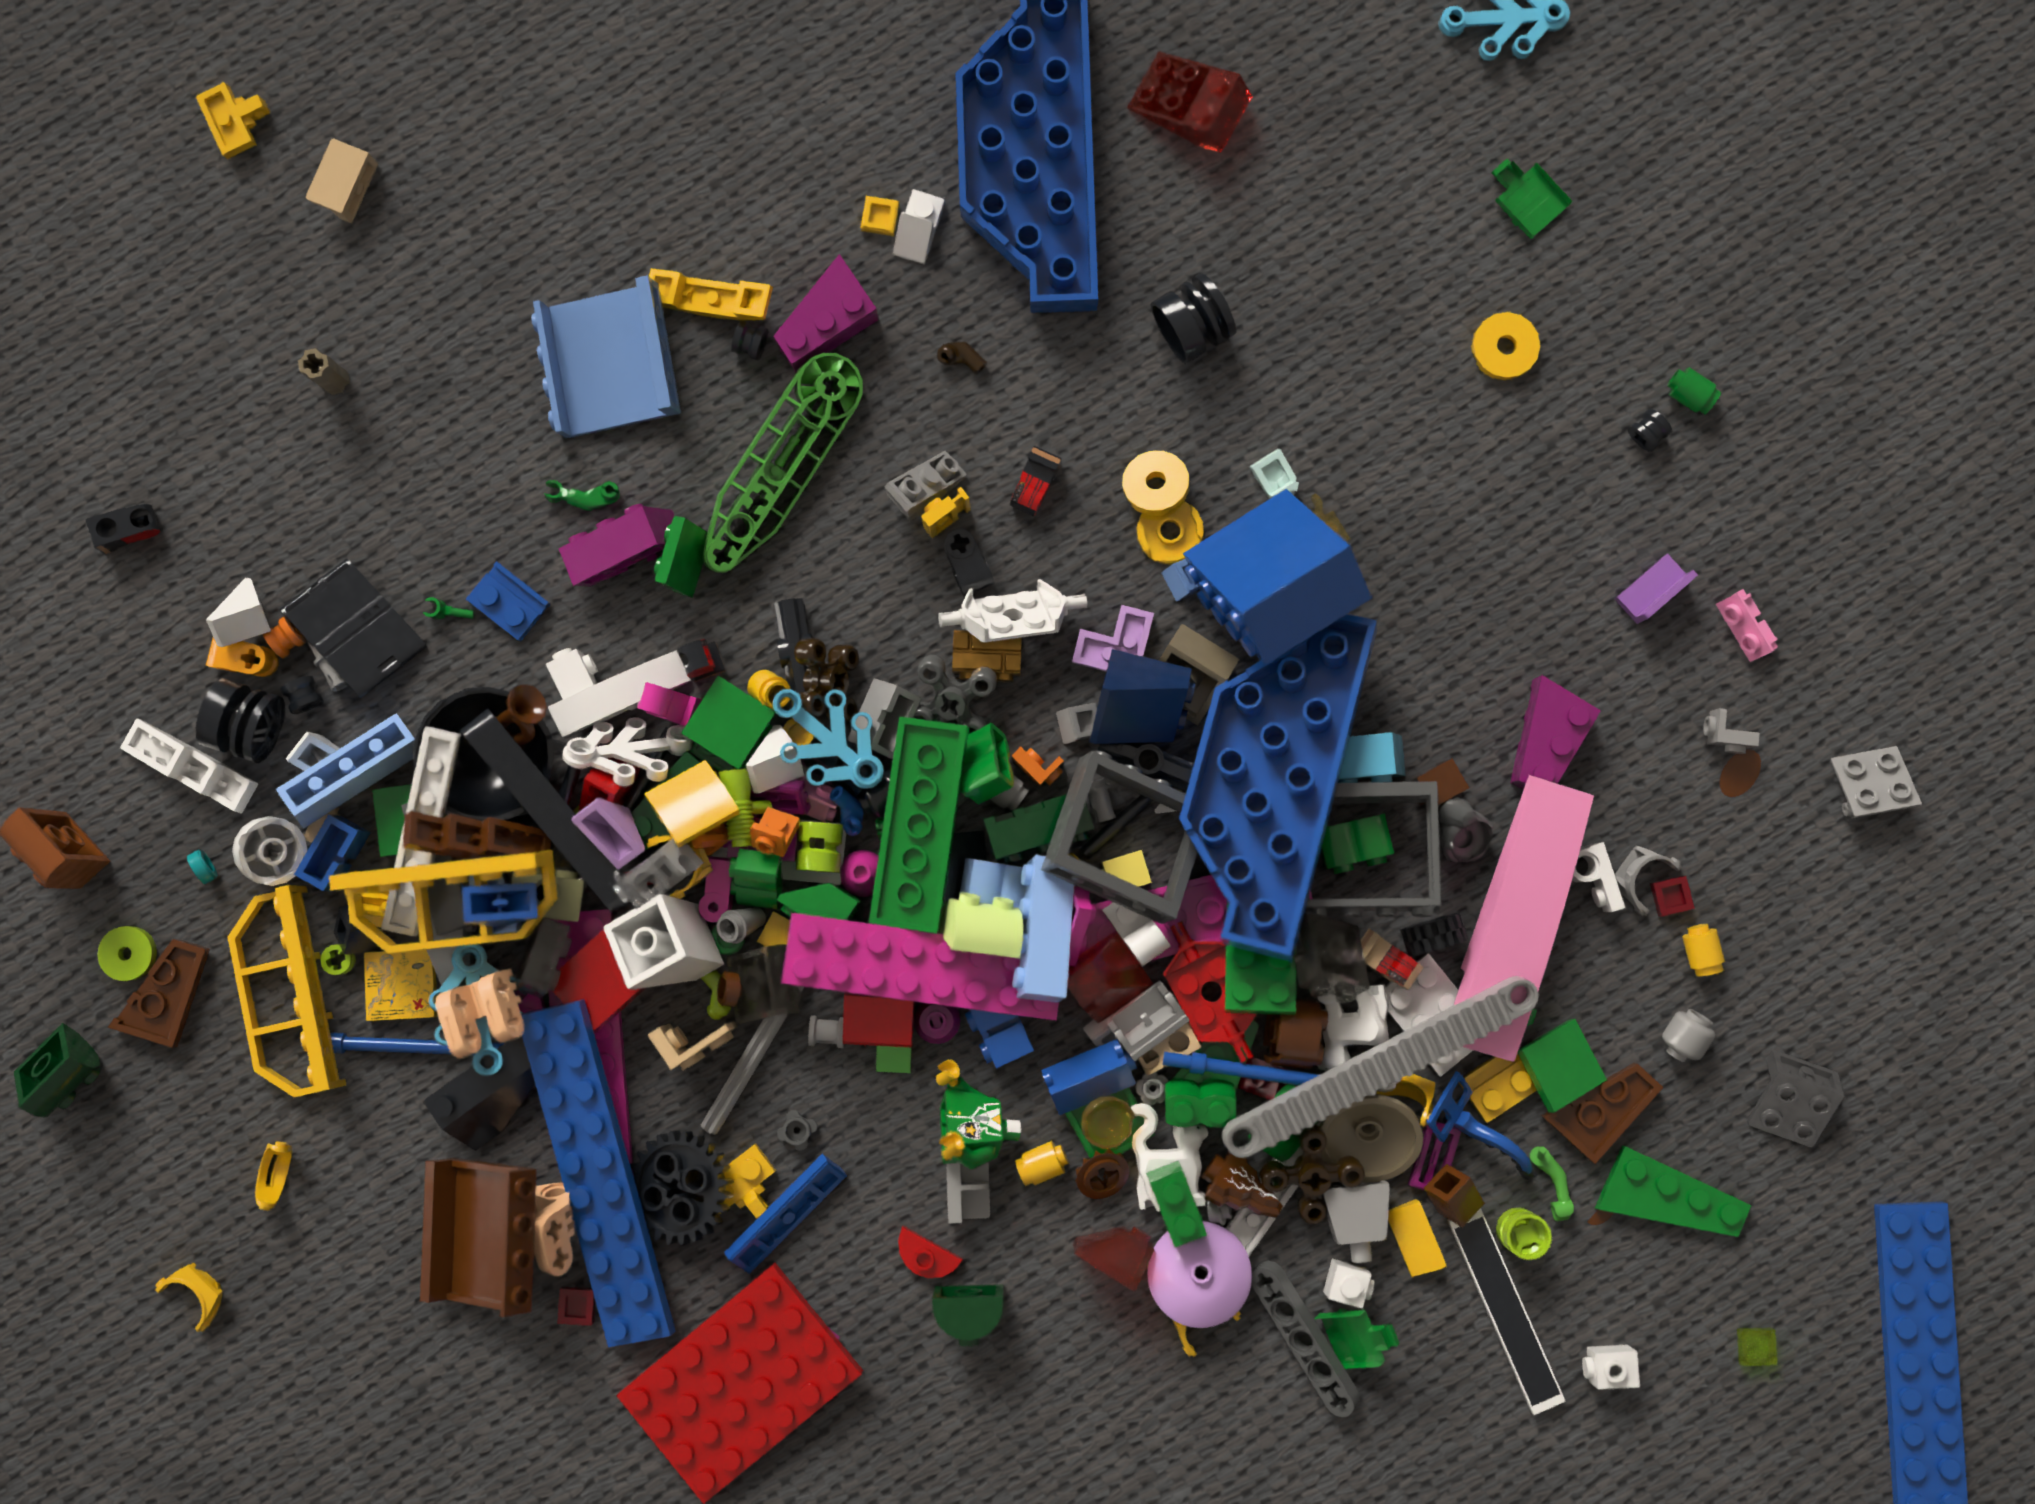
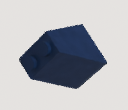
(1141, 700)

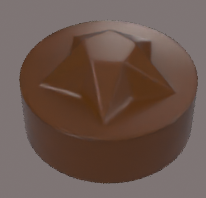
(729, 989)

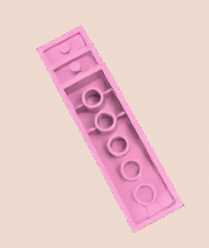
(1525, 902)

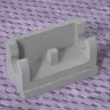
(672, 863)
(1147, 1020)

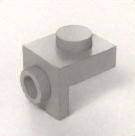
(1733, 740)

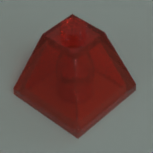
(1107, 977)
(1117, 1253)

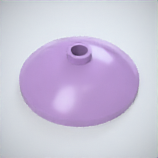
(1198, 1301)

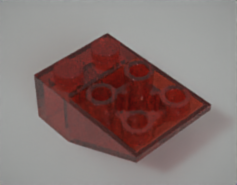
(1192, 100)

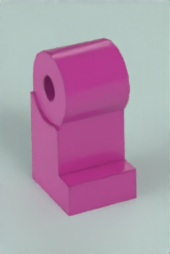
(668, 704)
(717, 890)

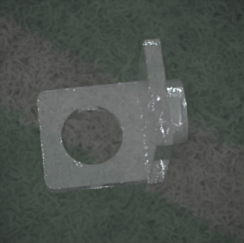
(626, 887)

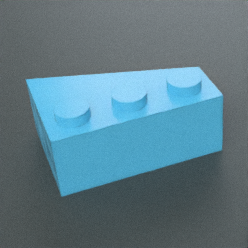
(1373, 758)

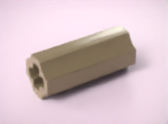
(323, 371)

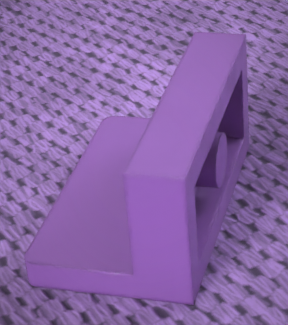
(1654, 589)

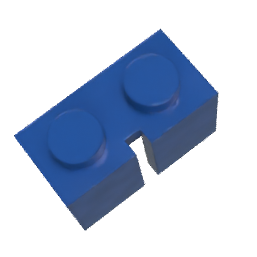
(329, 851)
(1002, 1036)

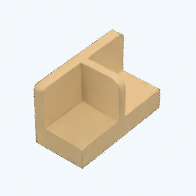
(342, 179)

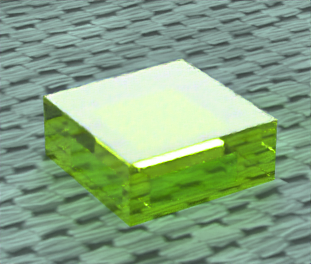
(1757, 1346)

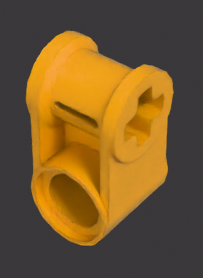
(240, 658)

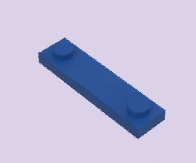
(785, 1213)

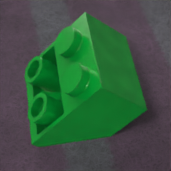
(822, 901)

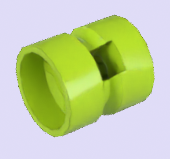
(819, 859)
(1523, 1233)

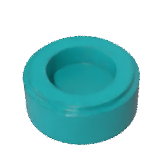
(202, 866)

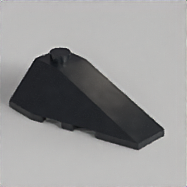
(481, 1106)

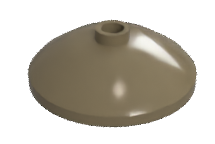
(1384, 1146)

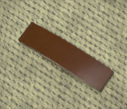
(470, 837)

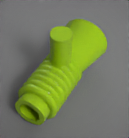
(739, 787)

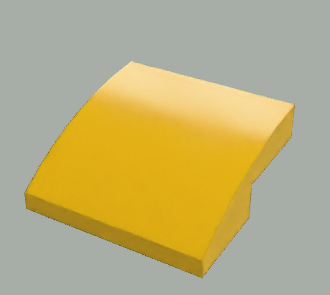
(692, 803)

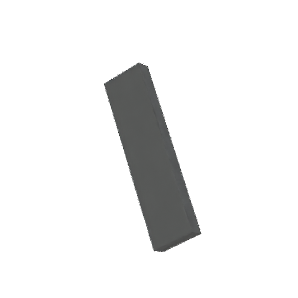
(445, 900)

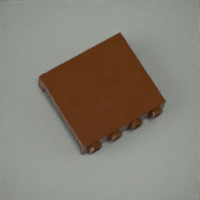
(478, 1234)

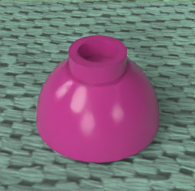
(859, 872)

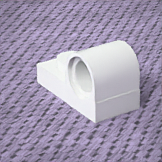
(1606, 890)
(1138, 932)

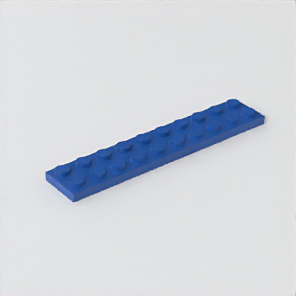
(596, 1174)
(1920, 1353)

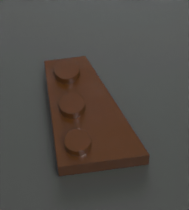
(166, 995)
(1605, 1112)

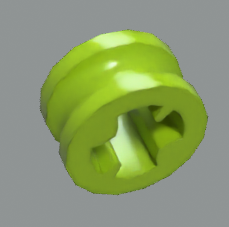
(329, 953)

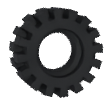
(1434, 934)

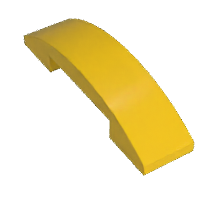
(713, 298)

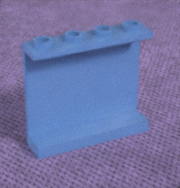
(606, 360)

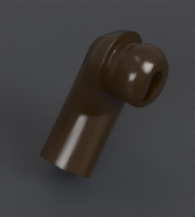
(961, 353)

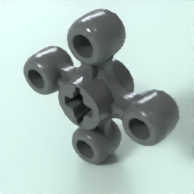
(953, 689)

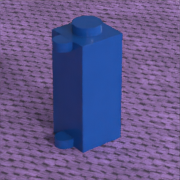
(1089, 1076)

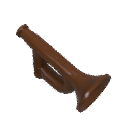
(524, 709)

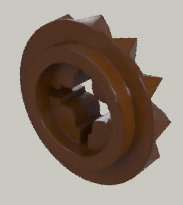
(1114, 1177)

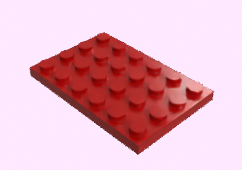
(739, 1383)

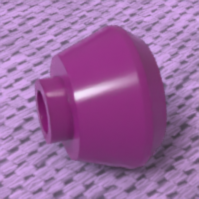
(941, 1031)

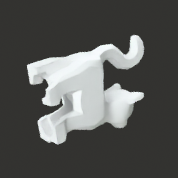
(1362, 1027)
(1187, 1153)

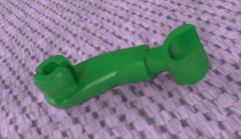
(589, 500)

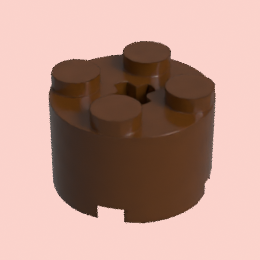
(1297, 1037)

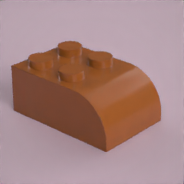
(53, 847)

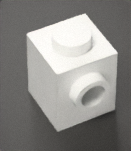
(572, 671)
(1348, 1283)
(1611, 1366)

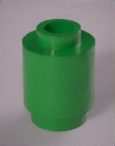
(1693, 390)

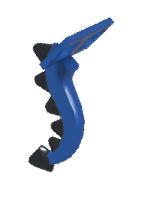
(1473, 1129)

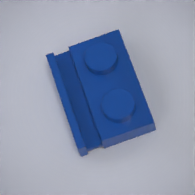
(508, 601)

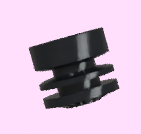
(1197, 315)
(240, 720)

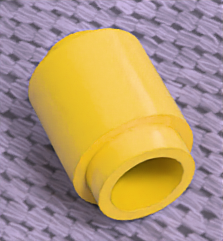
(765, 685)
(1703, 950)
(1041, 1163)

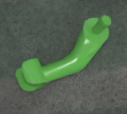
(1544, 1160)

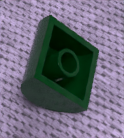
(55, 1071)
(968, 1310)

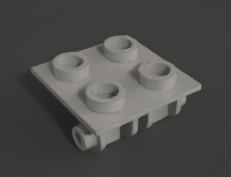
(1875, 782)

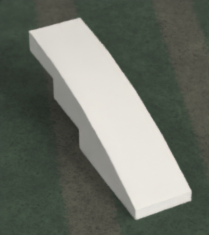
(616, 694)
(189, 766)

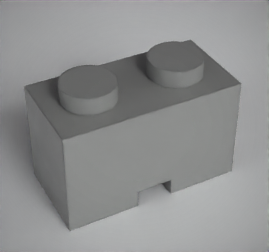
(885, 705)

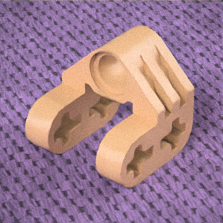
(488, 998)
(553, 1229)

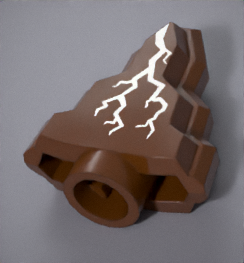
(1239, 1186)

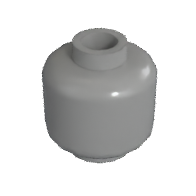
(1688, 1035)

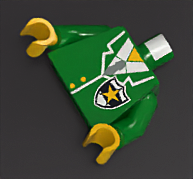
(970, 1121)

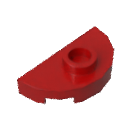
(925, 1256)

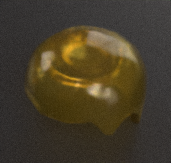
(1107, 1122)

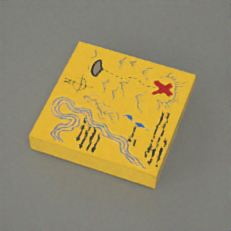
(399, 985)

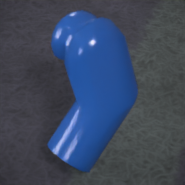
(850, 810)

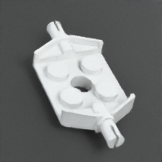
(1034, 613)

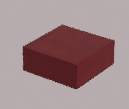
(1672, 896)
(576, 1306)

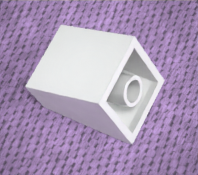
(663, 943)

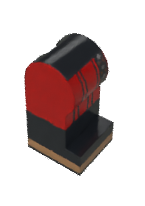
(1035, 480)
(122, 527)
(701, 659)

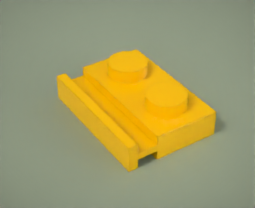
(942, 513)
(1498, 1086)

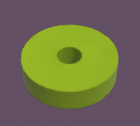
(142, 953)

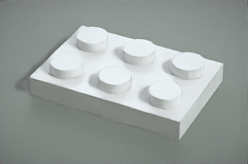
(1427, 997)

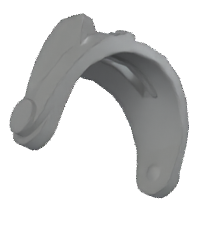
(1629, 869)

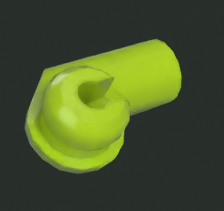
(714, 1010)

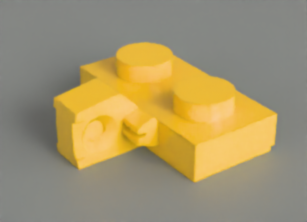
(231, 118)
(748, 1173)

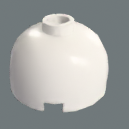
(269, 850)

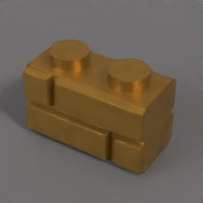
(1000, 656)

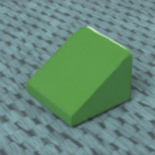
(893, 1059)

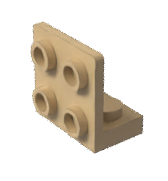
(672, 1044)

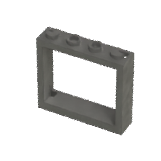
(1391, 793)
(1098, 881)

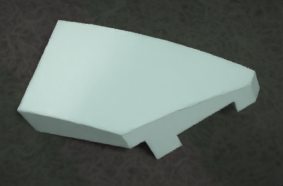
(1274, 474)

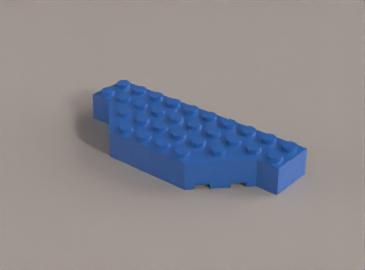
(1031, 151)
(1271, 780)

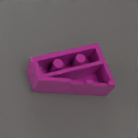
(826, 316)
(616, 544)
(1551, 732)

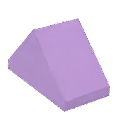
(610, 830)

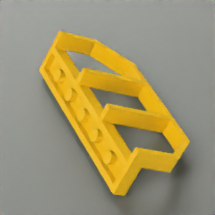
(455, 872)
(309, 999)

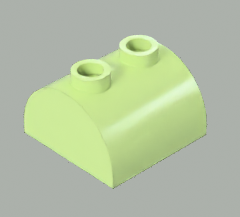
(982, 926)

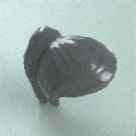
(1464, 831)

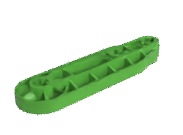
(769, 478)

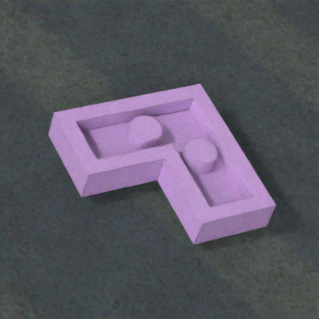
(1130, 636)

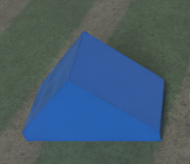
(499, 904)

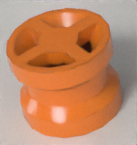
(283, 638)

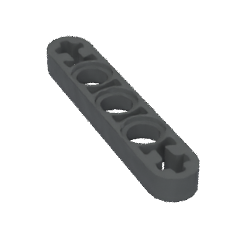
(1306, 1355)

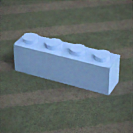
(348, 771)
(1046, 934)

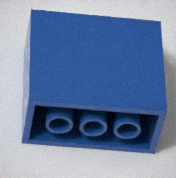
(1276, 576)

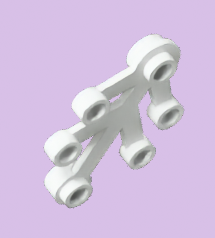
(585, 751)

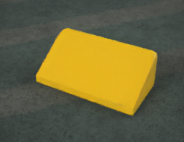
(1415, 1238)

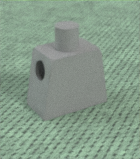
(1358, 1216)

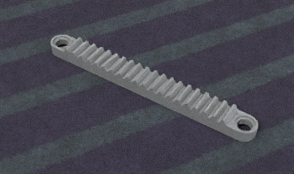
(1380, 1066)

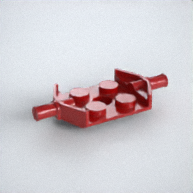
(1187, 974)

